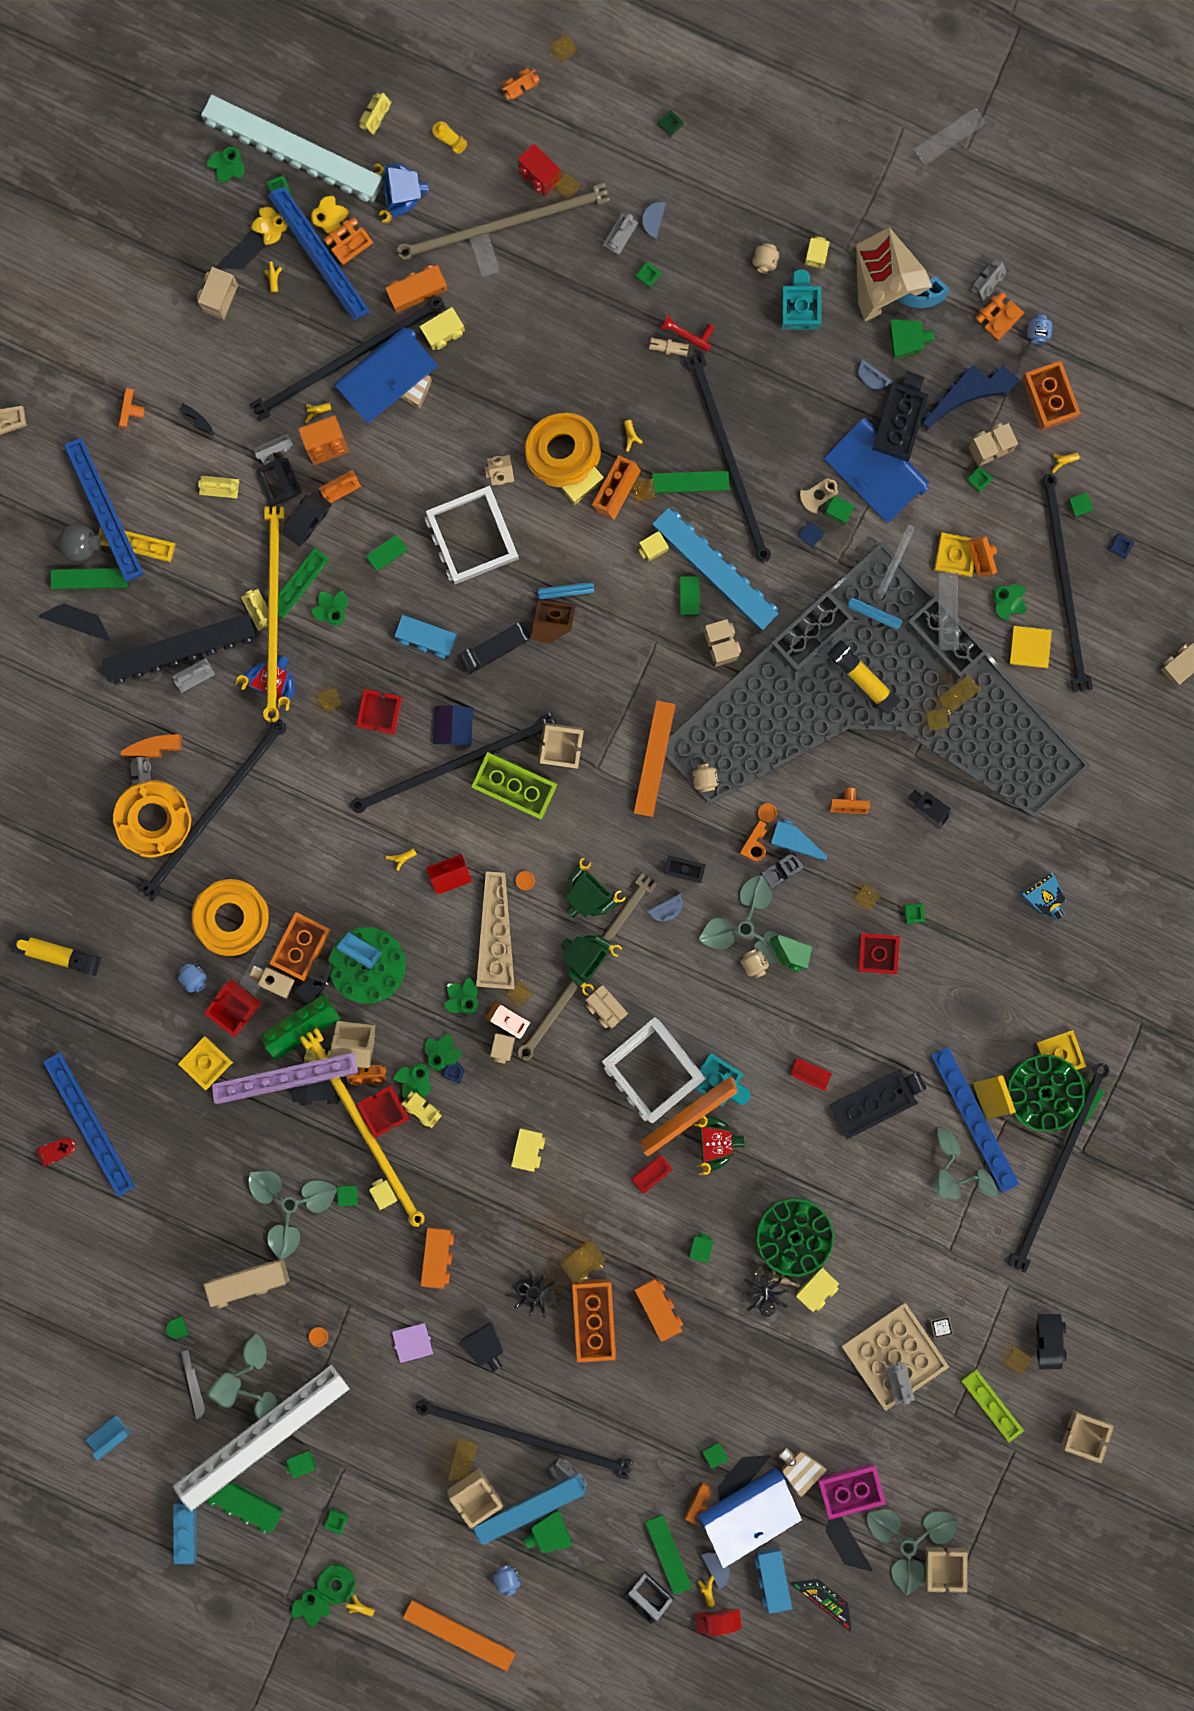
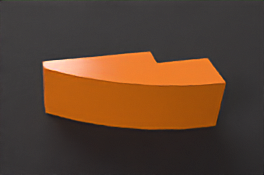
(153, 746)

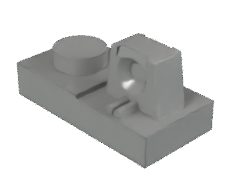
(266, 450)

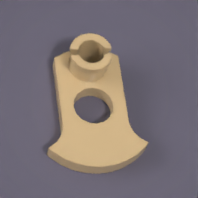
(810, 502)

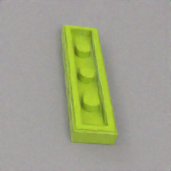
(992, 1405)

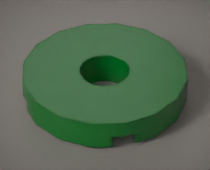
(342, 1574)

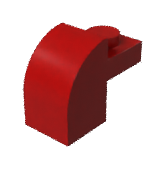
(719, 1622)

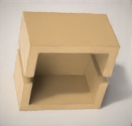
(217, 292)
(995, 442)
(720, 637)
(560, 745)
(354, 1039)
(1086, 1435)
(476, 1498)
(945, 1568)

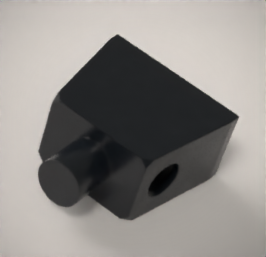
(936, 814)
(484, 1346)

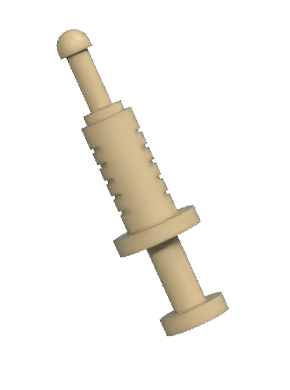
(786, 1281)

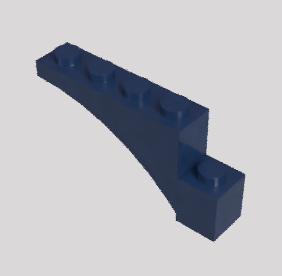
(971, 387)

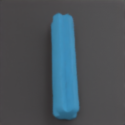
(566, 590)
(874, 613)

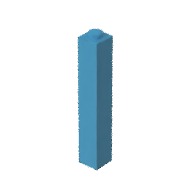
(530, 1509)

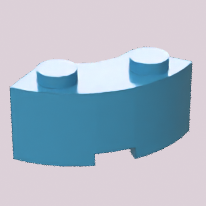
(927, 298)

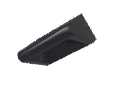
(286, 477)
(643, 1607)

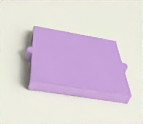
(412, 1342)

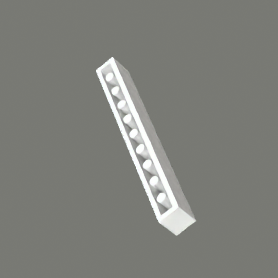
(261, 1437)

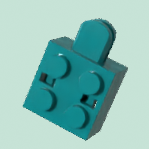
(799, 304)
(715, 1074)

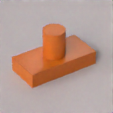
(128, 409)
(982, 555)
(849, 803)

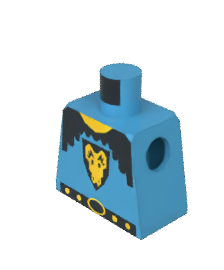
(1045, 896)

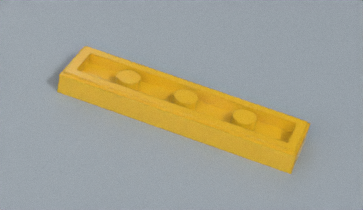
(146, 546)

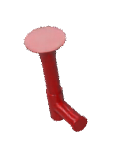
(700, 342)

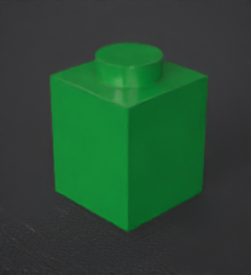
(838, 509)
(701, 1247)
(300, 1463)

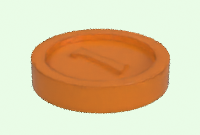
(767, 812)
(525, 880)
(318, 1336)

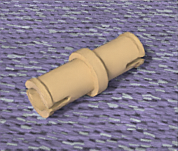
(668, 346)

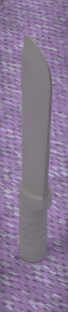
(195, 1393)

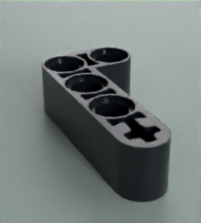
(494, 648)

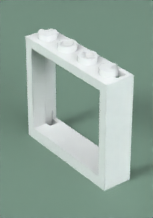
(444, 554)
(633, 1098)

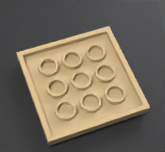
(893, 1341)

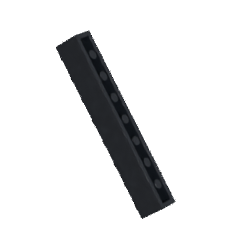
(179, 648)

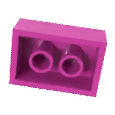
(851, 1490)

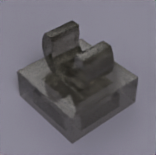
(320, 970)

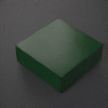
(670, 123)

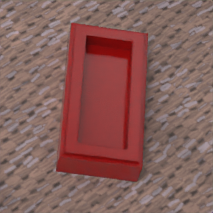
(652, 1174)

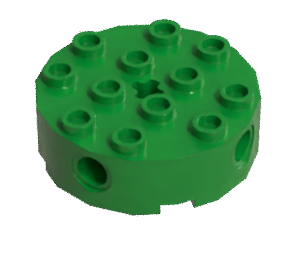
(365, 984)
(1064, 1090)
(802, 1254)

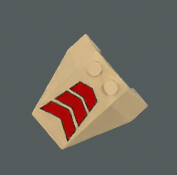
(886, 273)

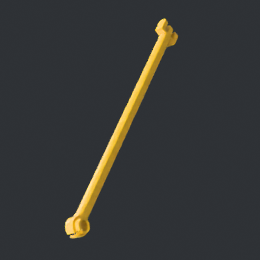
(272, 610)
(365, 1131)

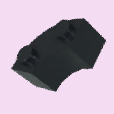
(306, 518)
(317, 1091)
(1050, 1341)

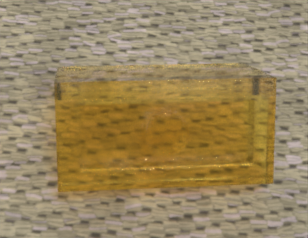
(959, 694)
(463, 1460)

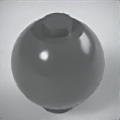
(78, 542)

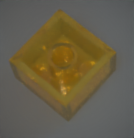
(583, 1261)

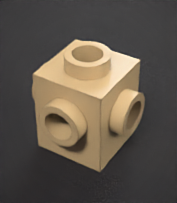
(499, 470)

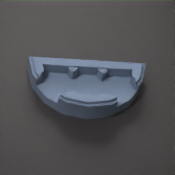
(652, 218)
(872, 377)
(667, 910)
(720, 1574)

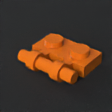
(352, 245)
(1004, 320)

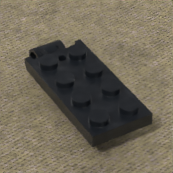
(901, 418)
(876, 1102)

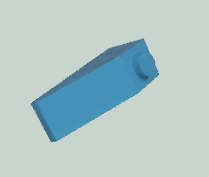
(793, 839)

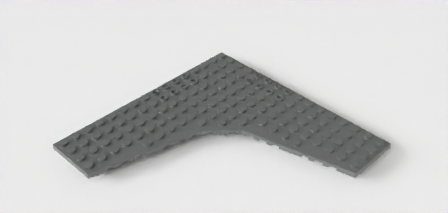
(800, 697)

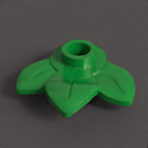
(225, 167)
(1011, 603)
(330, 605)
(460, 995)
(442, 1049)
(412, 1082)
(310, 1609)

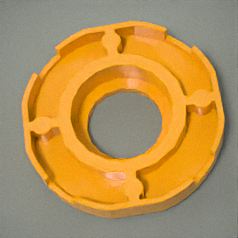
(575, 466)
(148, 842)
(254, 924)

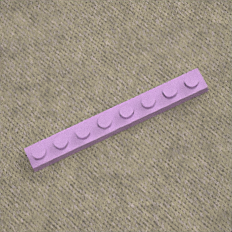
(285, 1078)

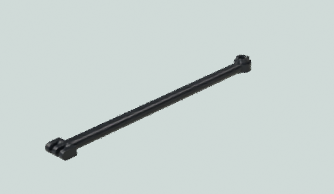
(344, 359)
(728, 455)
(1066, 586)
(452, 765)
(211, 812)
(1021, 1257)
(527, 1438)

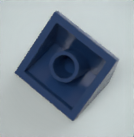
(453, 725)

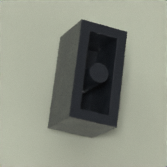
(684, 869)

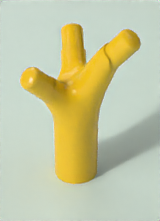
(273, 275)
(314, 410)
(631, 436)
(1062, 460)
(401, 858)
(707, 1590)
(358, 1607)

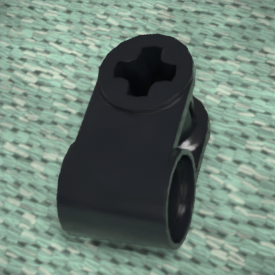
(309, 990)

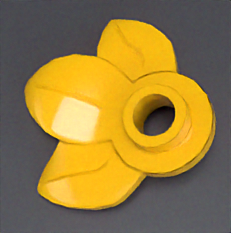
(332, 214)
(267, 225)

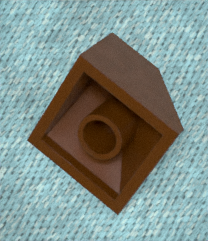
(552, 620)

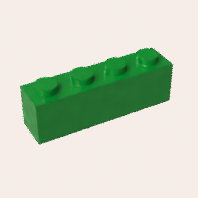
(287, 1033)
(248, 1506)

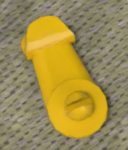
(448, 136)

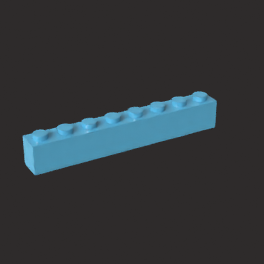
(715, 570)

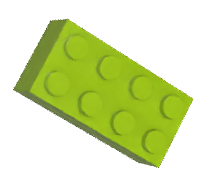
(514, 785)

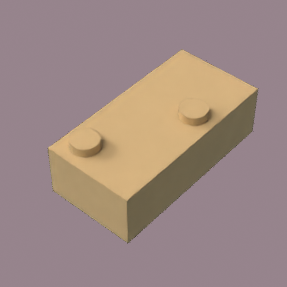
(246, 1282)

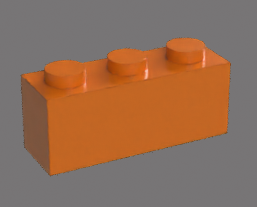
(416, 288)
(616, 487)
(437, 1257)
(659, 1309)

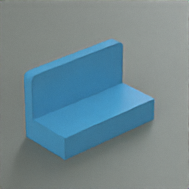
(107, 1437)

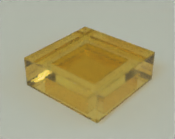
(564, 48)
(567, 186)
(645, 490)
(329, 699)
(937, 719)
(867, 897)
(520, 994)
(1018, 1360)

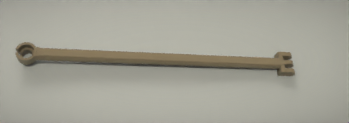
(509, 221)
(571, 988)

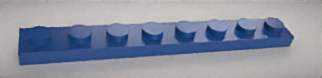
(318, 253)
(103, 509)
(974, 1119)
(89, 1124)

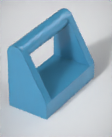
(359, 950)

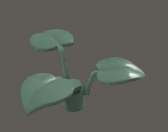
(719, 933)
(945, 1183)
(316, 1194)
(228, 1384)
(909, 1573)

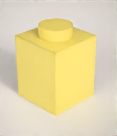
(817, 252)
(653, 546)
(383, 1193)

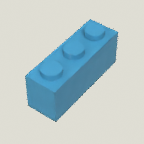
(425, 637)
(185, 1534)
(773, 1580)

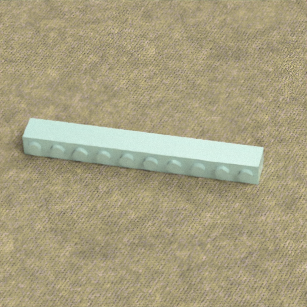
(292, 149)

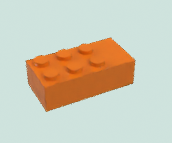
(324, 440)
(594, 1320)

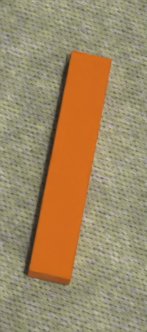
(654, 758)
(689, 1116)
(459, 1635)

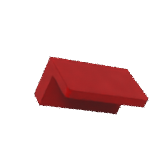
(449, 874)
(810, 1074)

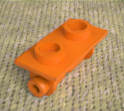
(526, 79)
(340, 487)
(374, 1076)

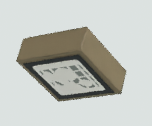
(941, 1327)

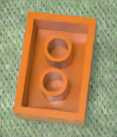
(1051, 395)
(300, 946)

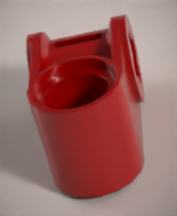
(53, 1151)

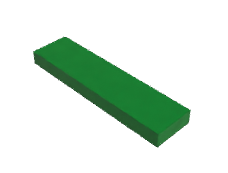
(691, 482)
(87, 579)
(300, 581)
(668, 1554)

